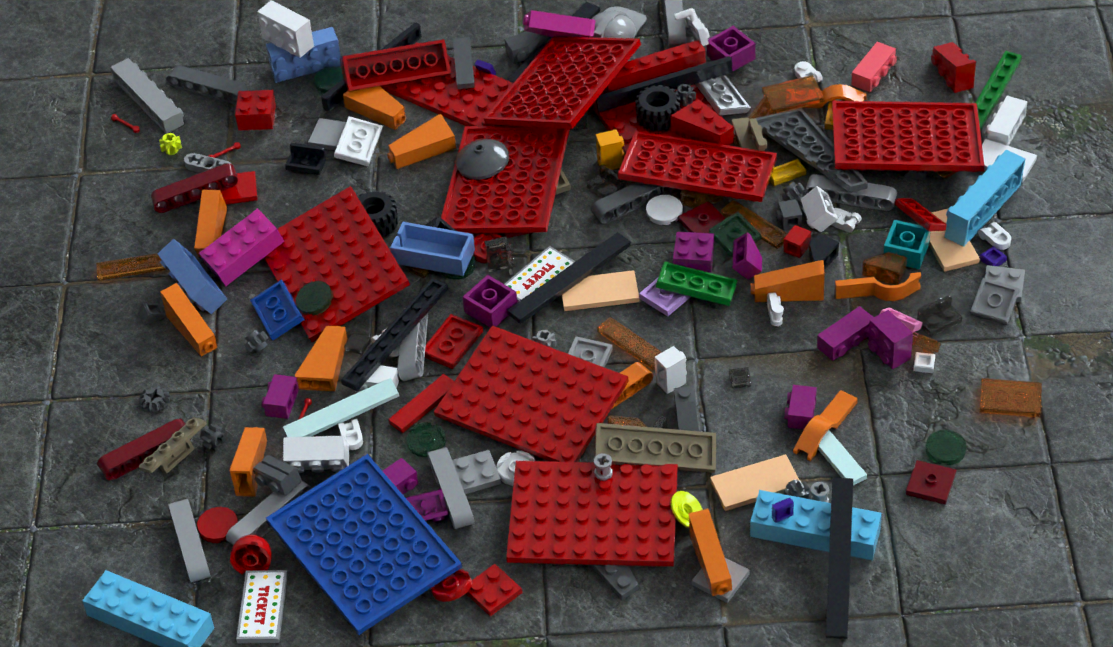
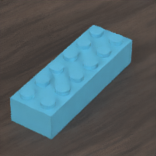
(984, 197)
(811, 525)
(147, 613)

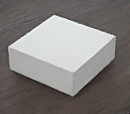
(924, 362)

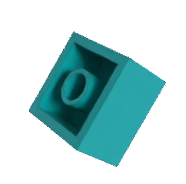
(908, 241)

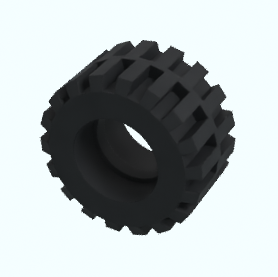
(656, 106)
(381, 210)

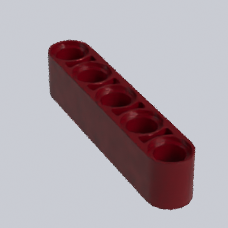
(191, 188)
(133, 453)

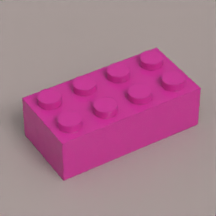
(241, 247)

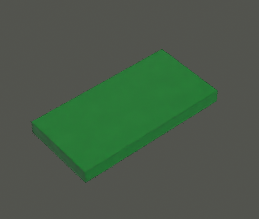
(696, 283)

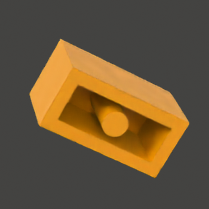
(610, 149)

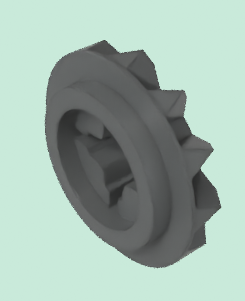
(158, 403)

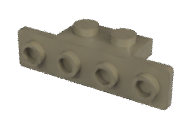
(749, 134)
(174, 449)

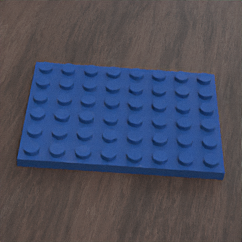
(363, 543)

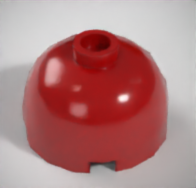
(251, 554)

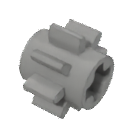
(546, 338)

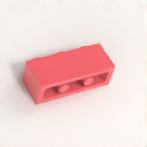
(873, 67)

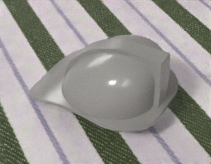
(618, 23)

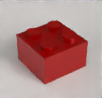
(255, 110)

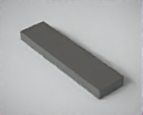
(463, 63)

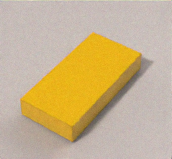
(787, 172)

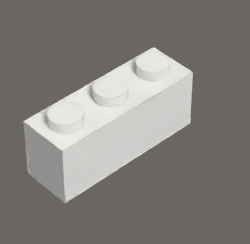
(1006, 120)

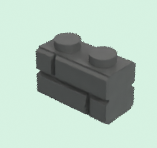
(276, 475)

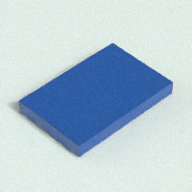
(277, 310)

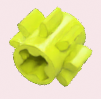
(170, 144)

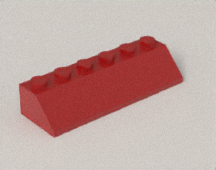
(659, 64)
(395, 65)

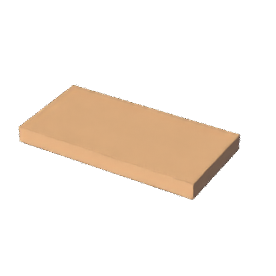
(948, 253)
(602, 291)
(743, 484)

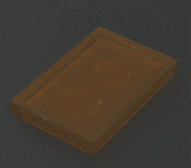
(792, 94)
(1010, 397)

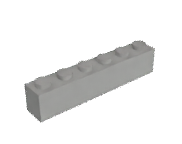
(147, 95)

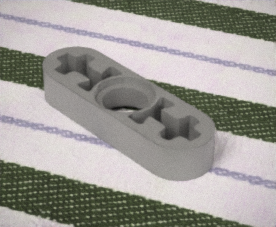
(196, 162)

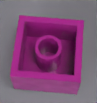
(733, 44)
(694, 250)
(489, 301)
(890, 339)

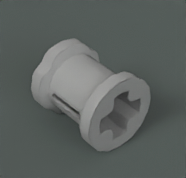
(604, 467)
(820, 491)

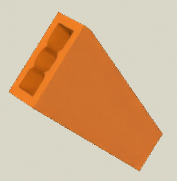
(376, 105)
(422, 143)
(210, 219)
(792, 283)
(187, 320)
(324, 361)
(248, 455)
(709, 552)

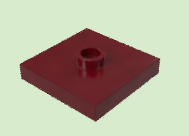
(701, 218)
(931, 482)

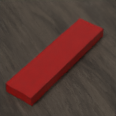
(920, 214)
(421, 404)

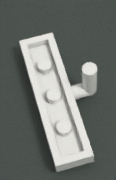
(694, 25)

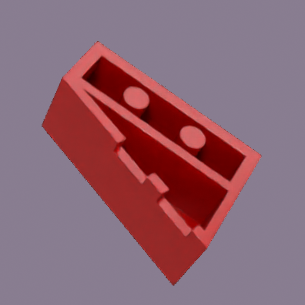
(954, 66)
(702, 123)

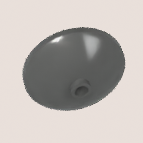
(482, 159)

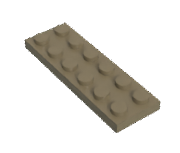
(657, 446)

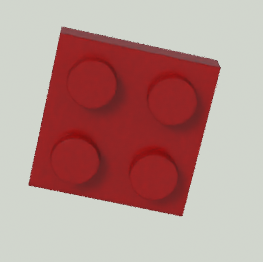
(493, 590)

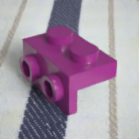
(430, 505)

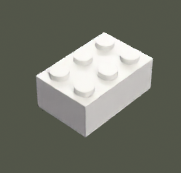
(285, 29)
(316, 453)

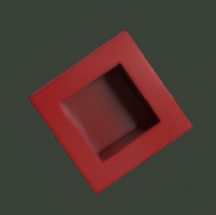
(797, 241)

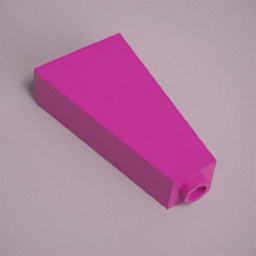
(558, 25)

